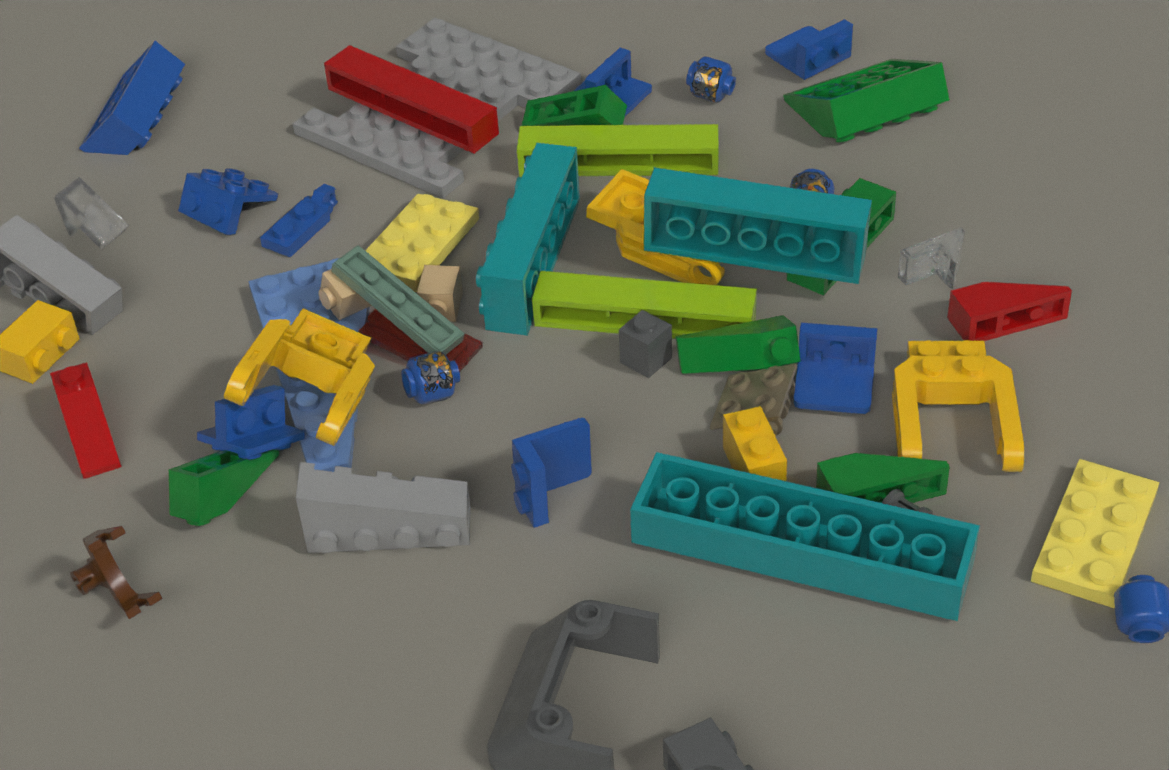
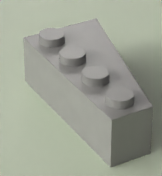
(52, 274)
(381, 511)

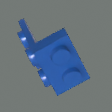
(812, 50)
(218, 197)
(835, 368)
(549, 462)

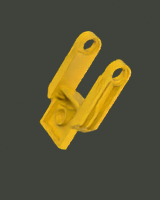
(622, 208)
(316, 353)
(956, 375)

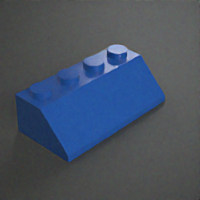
(135, 103)

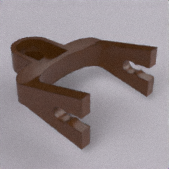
(104, 571)

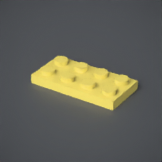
(422, 236)
(1095, 532)

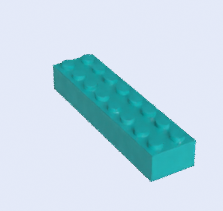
(805, 535)

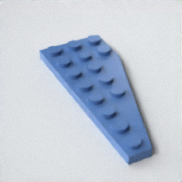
(283, 298)

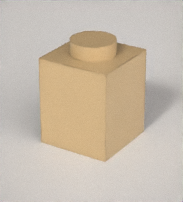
(442, 289)
(339, 296)

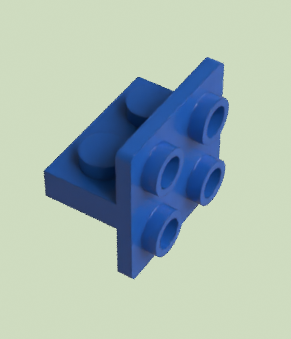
(616, 75)
(252, 427)

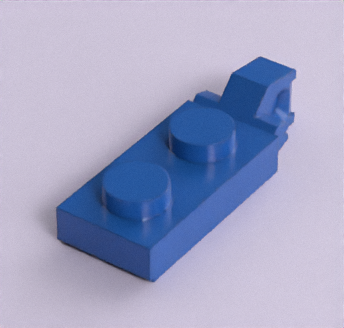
(301, 222)

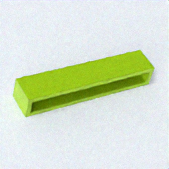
(635, 148)
(610, 302)

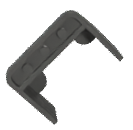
(533, 729)

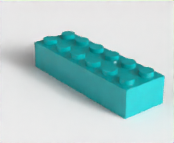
(756, 225)
(528, 237)

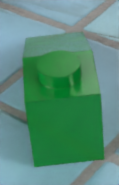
(579, 107)
(739, 347)
(877, 475)
(213, 484)

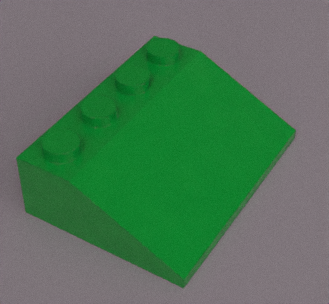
(870, 97)

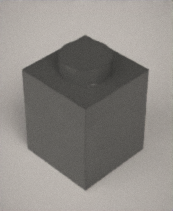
(645, 343)

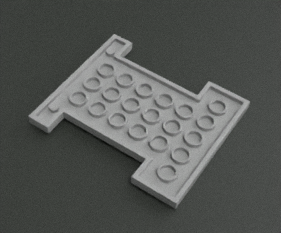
(455, 59)

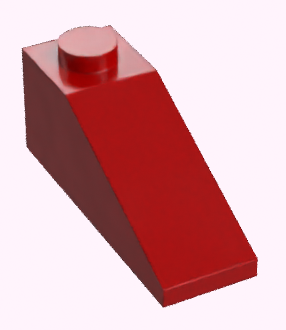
(1001, 309)
(85, 420)

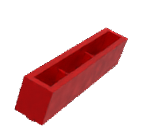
(412, 99)

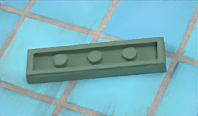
(397, 301)

